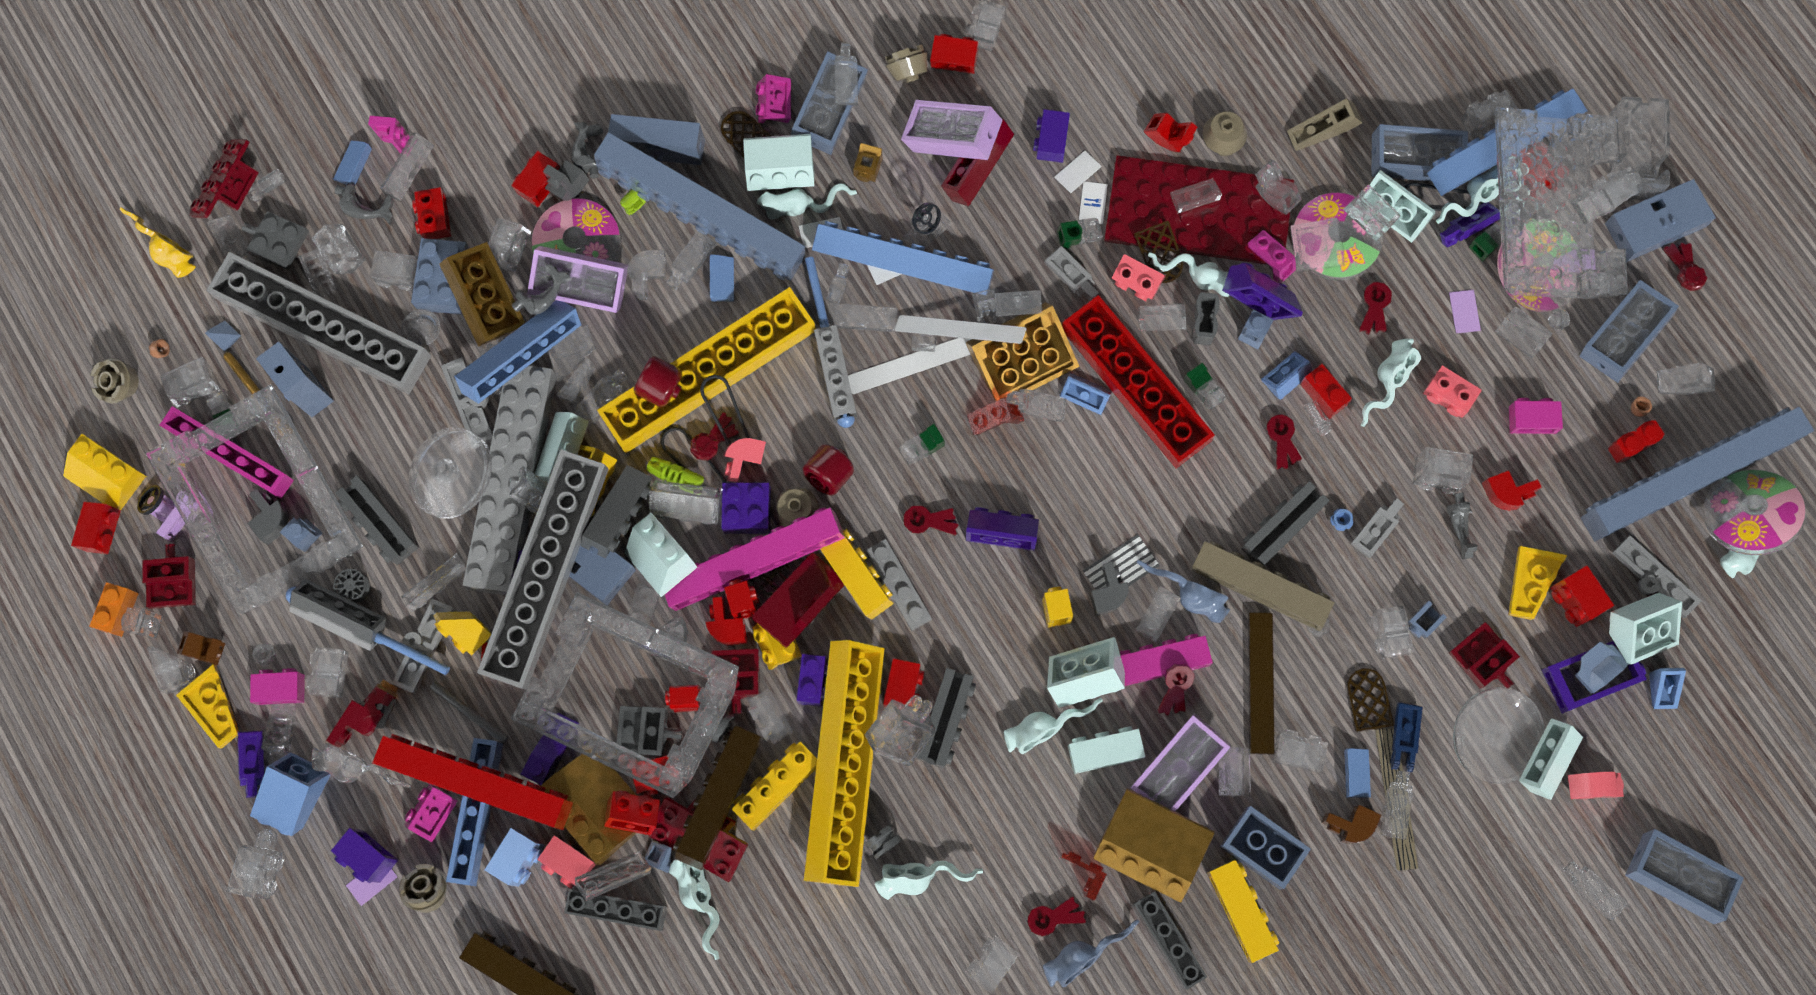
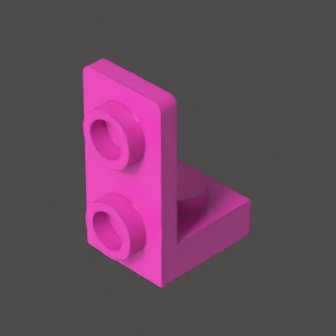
(1274, 255)

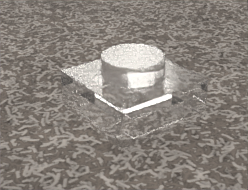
(923, 342)

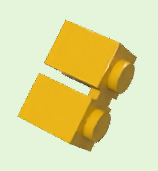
(1057, 607)

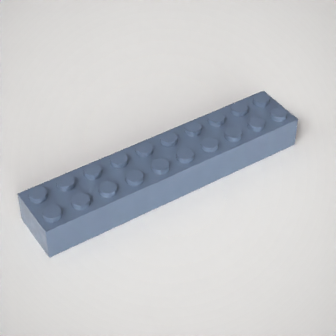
(699, 207)
(1696, 472)

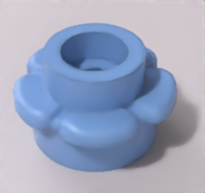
(1346, 515)

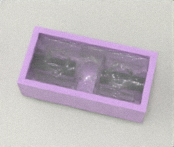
(952, 129)
(594, 283)
(1182, 764)

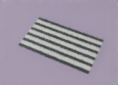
(1125, 559)

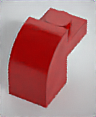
(1169, 133)
(1504, 493)
(723, 630)

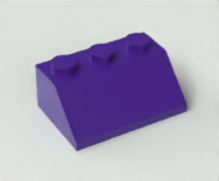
(1261, 292)
(1002, 529)

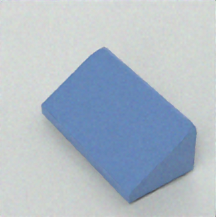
(353, 162)
(721, 278)
(1287, 375)
(1085, 393)
(1357, 773)

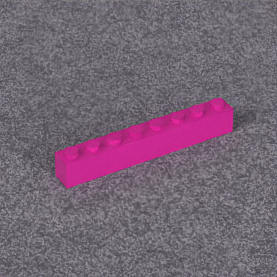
(757, 557)

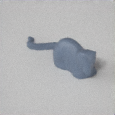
(1194, 596)
(1078, 957)

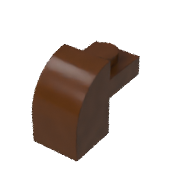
(200, 648)
(1358, 828)

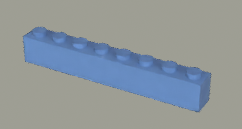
(1482, 154)
(902, 259)

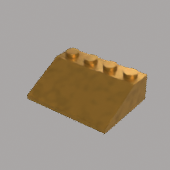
(1028, 365)
(589, 788)
(1154, 845)

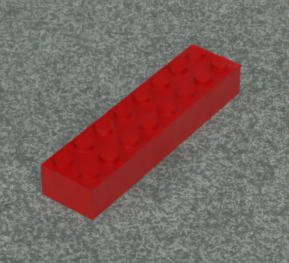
(1137, 382)
(468, 780)

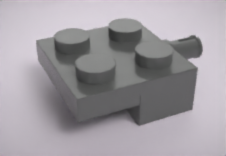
(275, 240)
(645, 730)

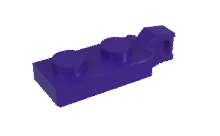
(1467, 226)
(250, 761)

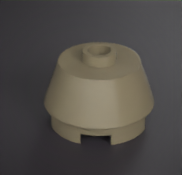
(907, 64)
(1225, 133)
(114, 380)
(793, 504)
(423, 888)

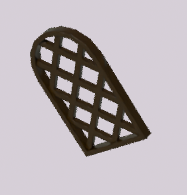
(742, 132)
(1172, 238)
(1367, 694)

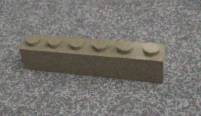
(1263, 586)

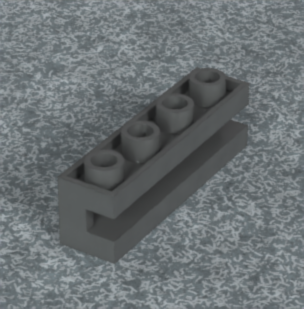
(617, 511)
(377, 521)
(1285, 524)
(946, 717)
(617, 910)
(1169, 940)

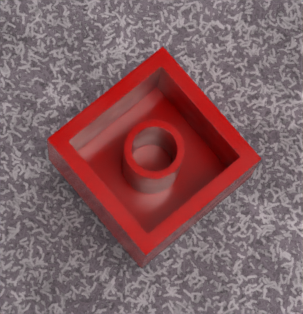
(1581, 596)

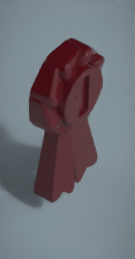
(1690, 275)
(1377, 297)
(1281, 429)
(705, 445)
(919, 519)
(1178, 679)
(1043, 920)

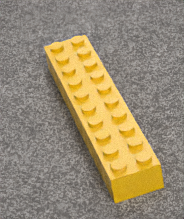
(729, 353)
(844, 764)

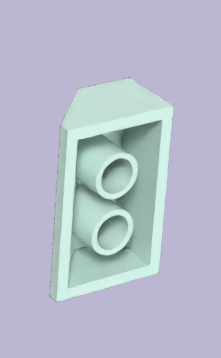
(778, 162)
(1413, 211)
(658, 555)
(1646, 627)
(1085, 673)

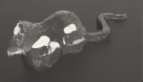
(347, 766)

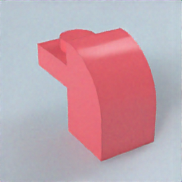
(742, 450)
(1595, 785)

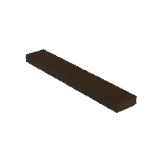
(1261, 683)

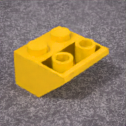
(465, 629)

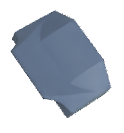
(1600, 666)

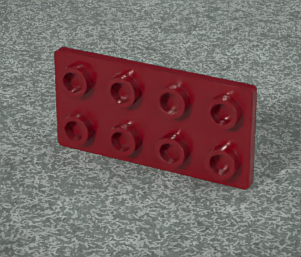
(227, 183)
(798, 600)
(726, 850)

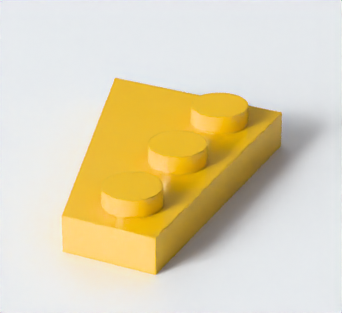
(1532, 578)
(210, 706)

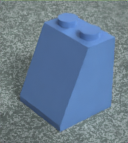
(288, 794)

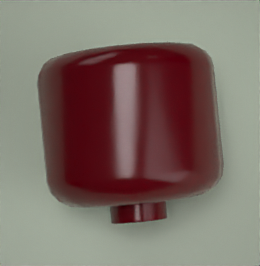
(658, 382)
(828, 469)

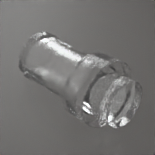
(1320, 422)

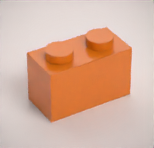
(112, 607)

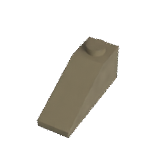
(1325, 125)

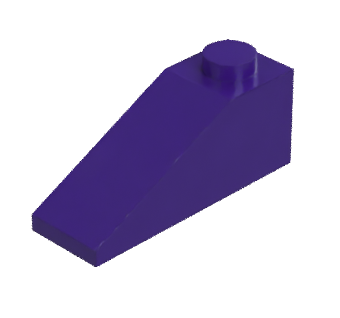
(544, 758)

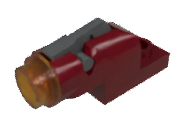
(365, 717)

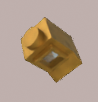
(868, 163)

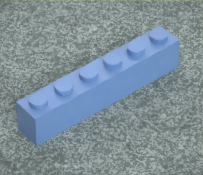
(517, 351)
(473, 821)

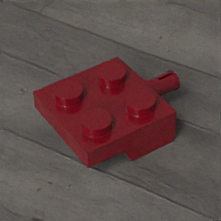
(169, 580)
(1485, 657)
(748, 673)

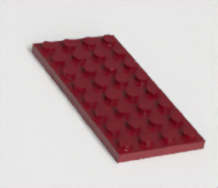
(1216, 229)

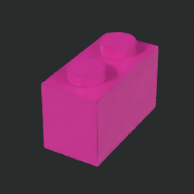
(1535, 416)
(277, 688)

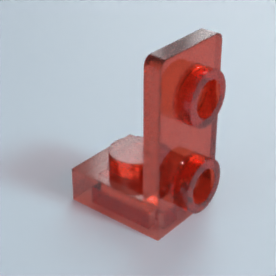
(993, 416)
(1093, 885)

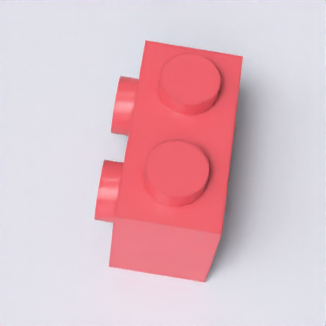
(1137, 277)
(1452, 392)
(564, 861)

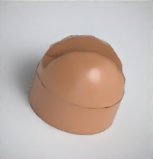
(155, 345)
(1641, 406)

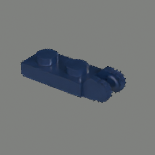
(1406, 734)

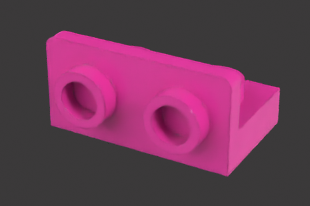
(773, 99)
(389, 131)
(429, 812)

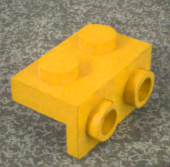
(772, 651)

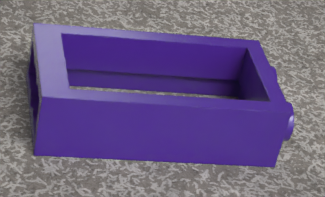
(1562, 694)

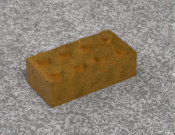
(482, 293)

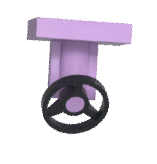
(163, 509)

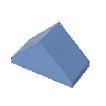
(1666, 687)

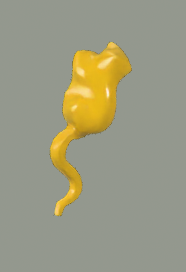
(164, 250)

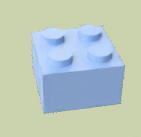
(515, 858)

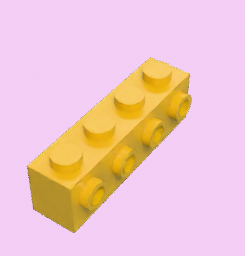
(858, 576)
(776, 786)
(1242, 911)

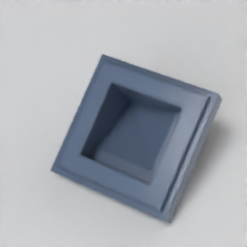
(223, 335)
(659, 856)

